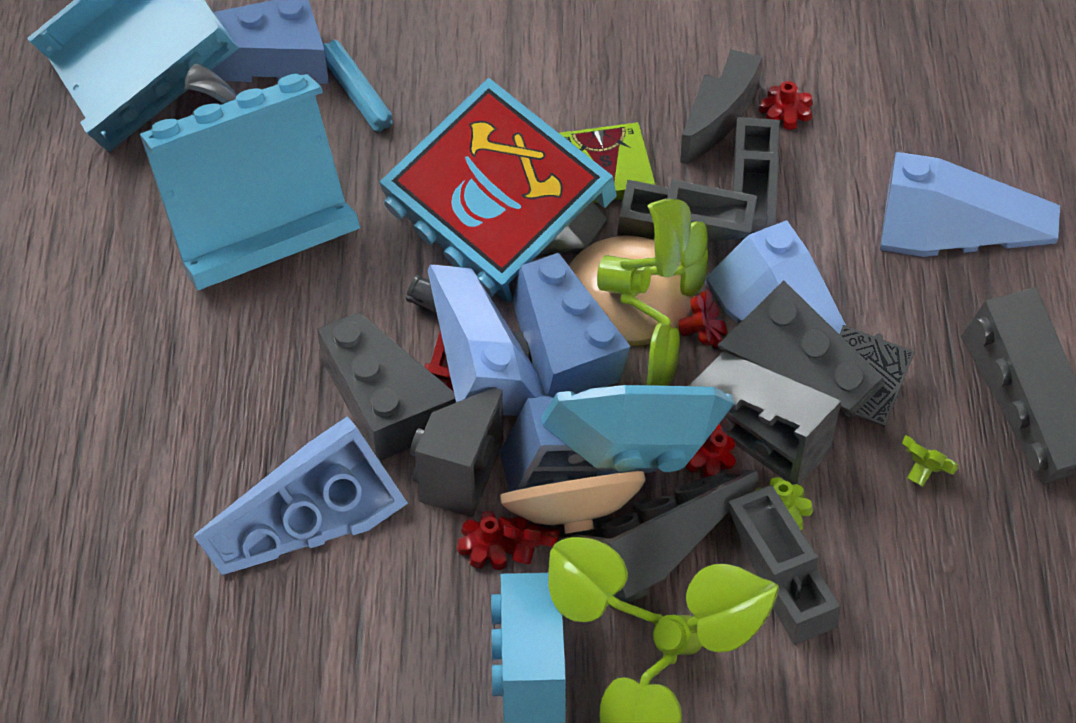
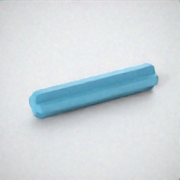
(357, 86)

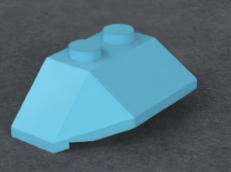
(637, 424)

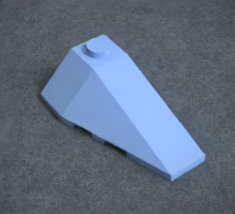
(950, 207)
(761, 265)
(479, 342)
(312, 497)

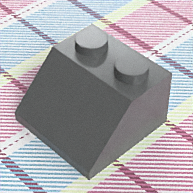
(459, 452)

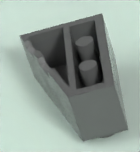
(774, 416)

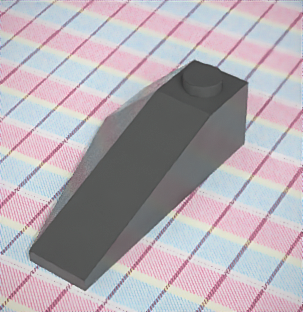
(667, 527)

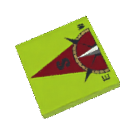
(618, 151)

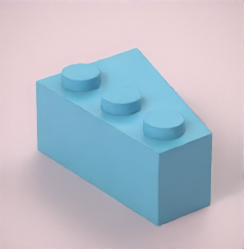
(530, 651)

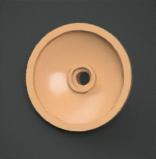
(661, 295)
(574, 501)

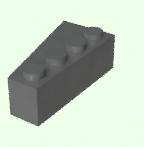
(1028, 378)

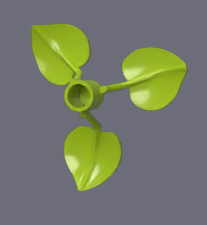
(675, 242)
(726, 609)

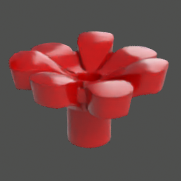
(787, 104)
(704, 320)
(714, 454)
(527, 537)
(485, 541)

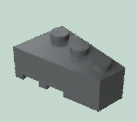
(799, 344)
(380, 384)

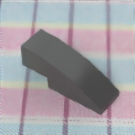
(720, 104)
(757, 166)
(723, 211)
(786, 558)

